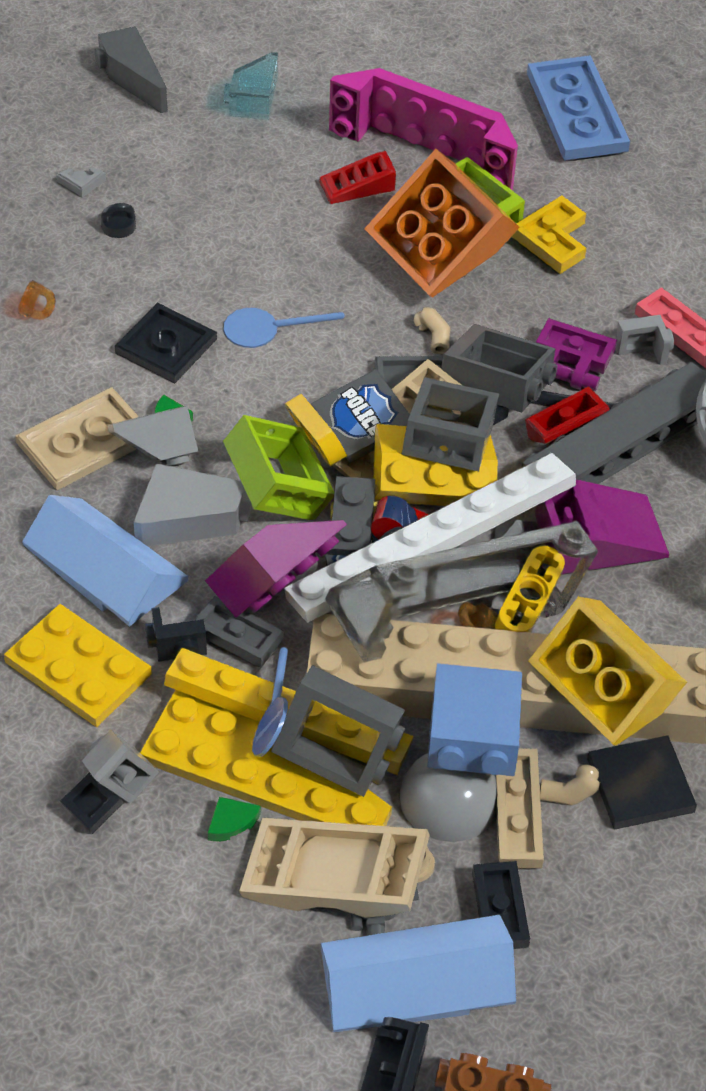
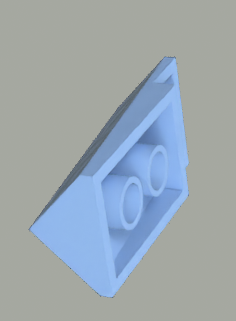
(101, 558)
(419, 973)

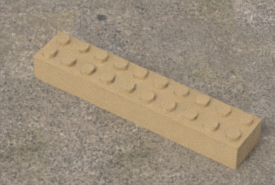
(414, 648)

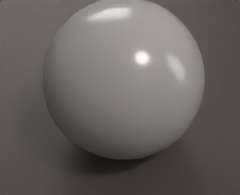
(448, 802)

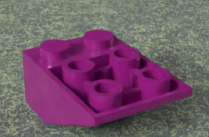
(613, 518)
(268, 562)

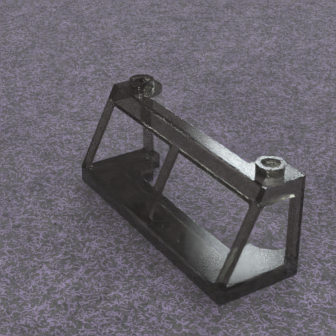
(449, 579)

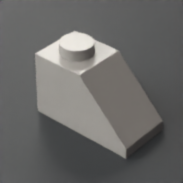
(159, 435)
(119, 766)

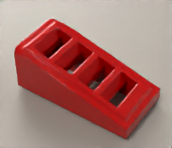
(379, 180)

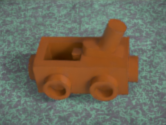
(472, 1074)

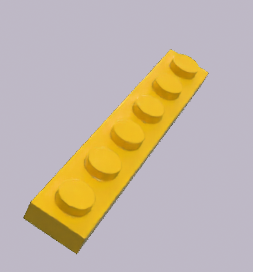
(253, 695)

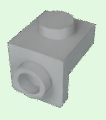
(644, 335)

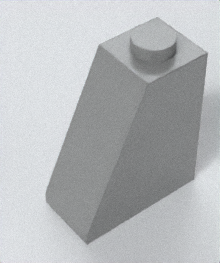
(189, 507)

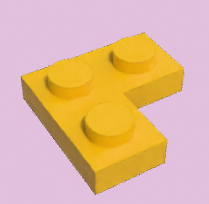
(548, 233)

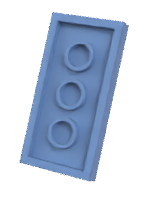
(578, 108)

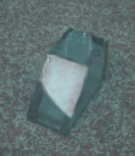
(253, 88)

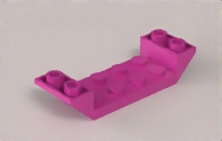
(423, 118)

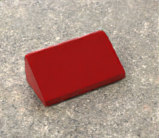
(565, 416)

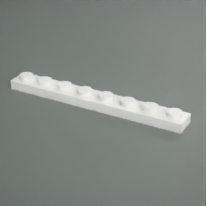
(439, 530)

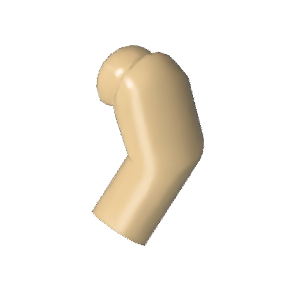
(437, 325)
(573, 791)

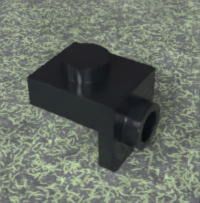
(172, 637)

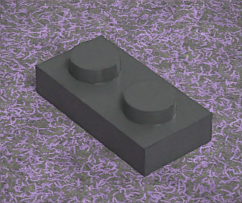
(354, 505)
(243, 636)

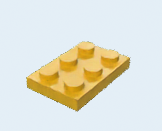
(78, 665)

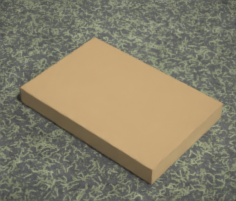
(78, 439)

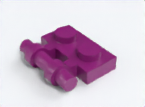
(579, 348)

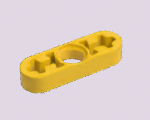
(316, 429)
(529, 579)

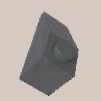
(131, 66)

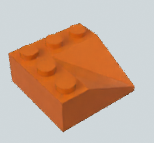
(440, 225)

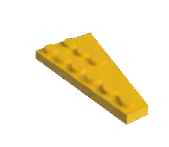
(216, 751)

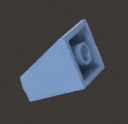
(475, 720)

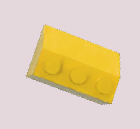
(424, 480)
(606, 670)

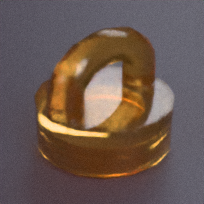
(31, 298)
(477, 616)

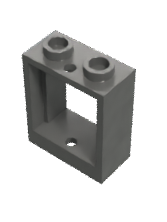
(501, 365)
(464, 443)
(353, 703)

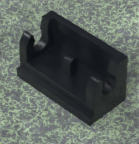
(396, 1056)

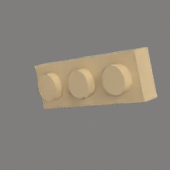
(520, 813)

